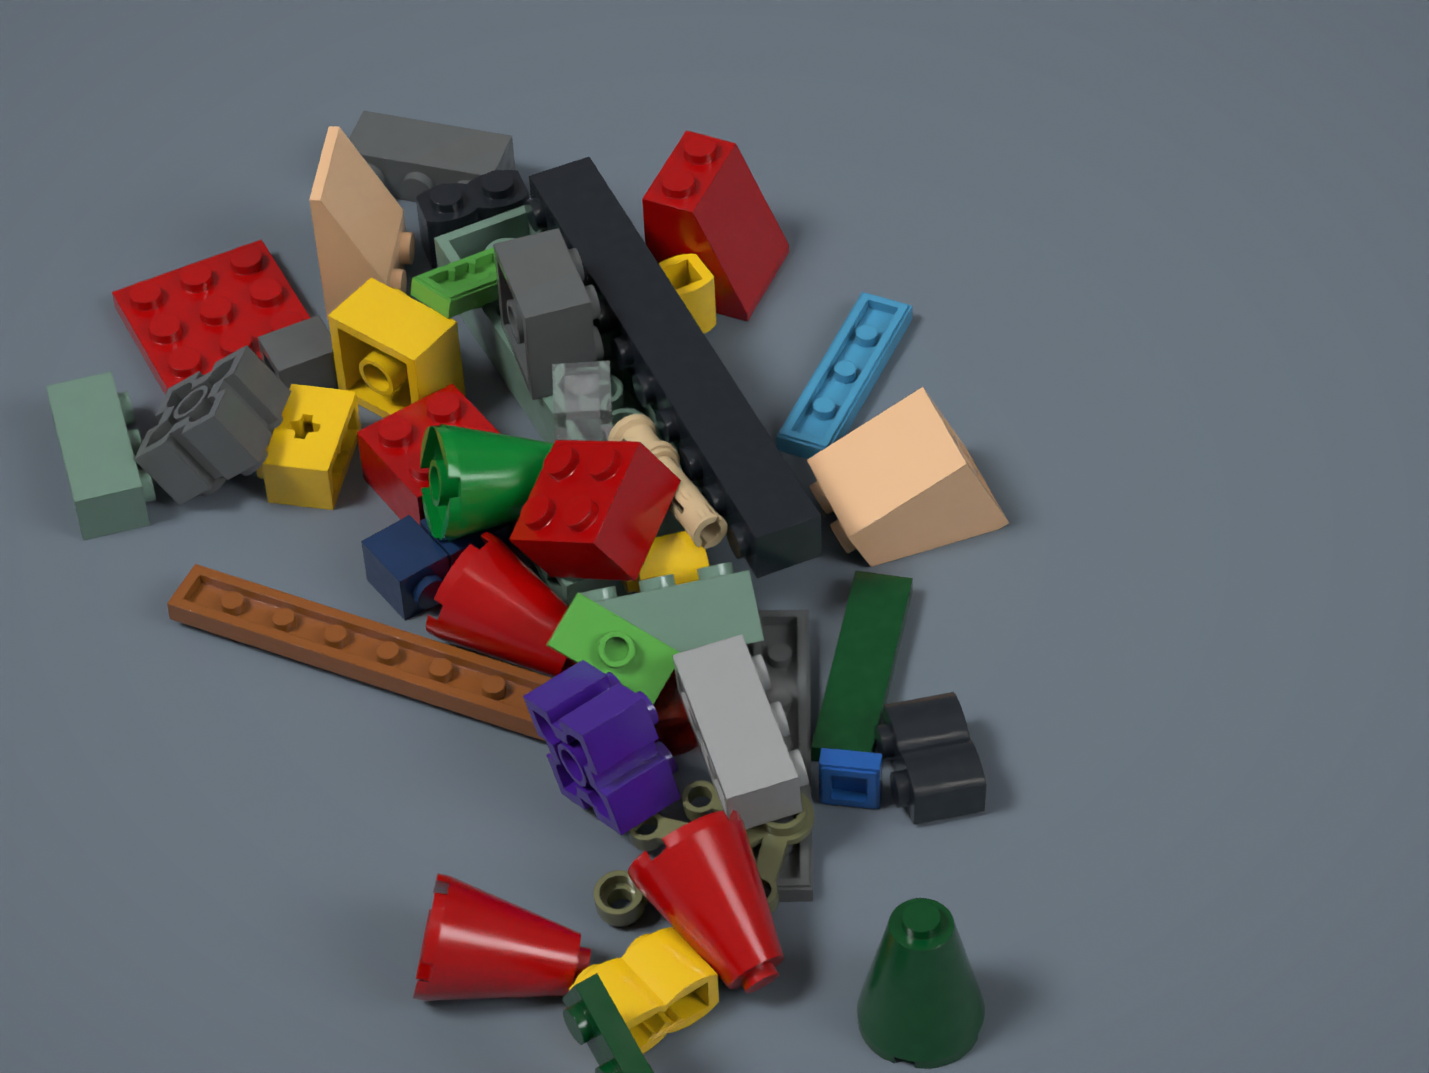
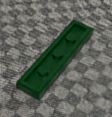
(863, 663)

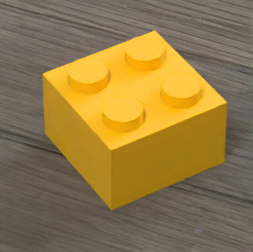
(393, 348)

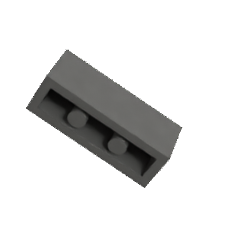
(424, 154)

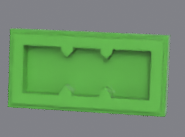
(458, 285)
(613, 646)

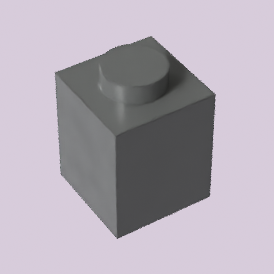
(301, 354)

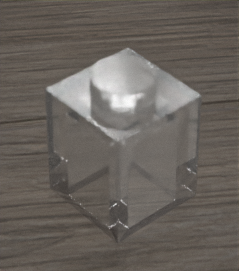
(582, 401)

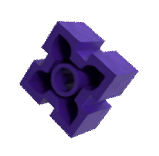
(604, 746)

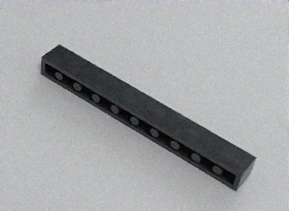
(679, 373)

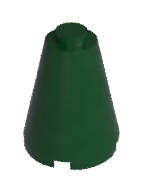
(921, 990)

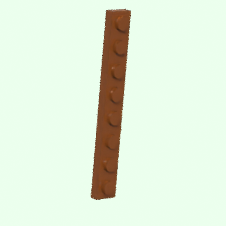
(357, 648)

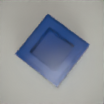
(850, 778)

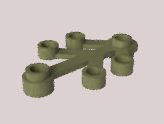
(772, 835)

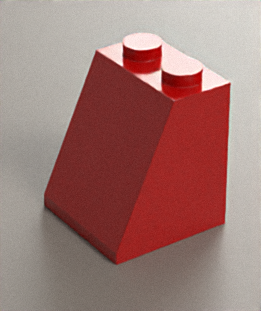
(714, 209)

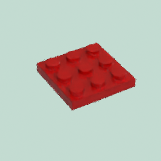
(207, 311)

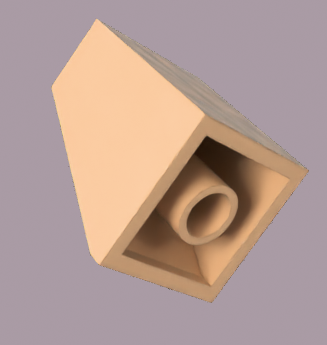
(903, 484)

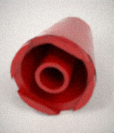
(499, 609)
(714, 898)
(493, 948)

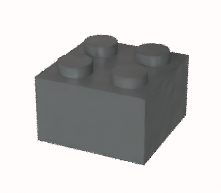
(546, 307)

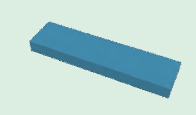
(845, 375)

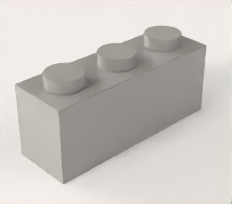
(740, 731)

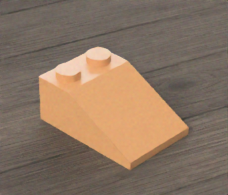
(355, 224)

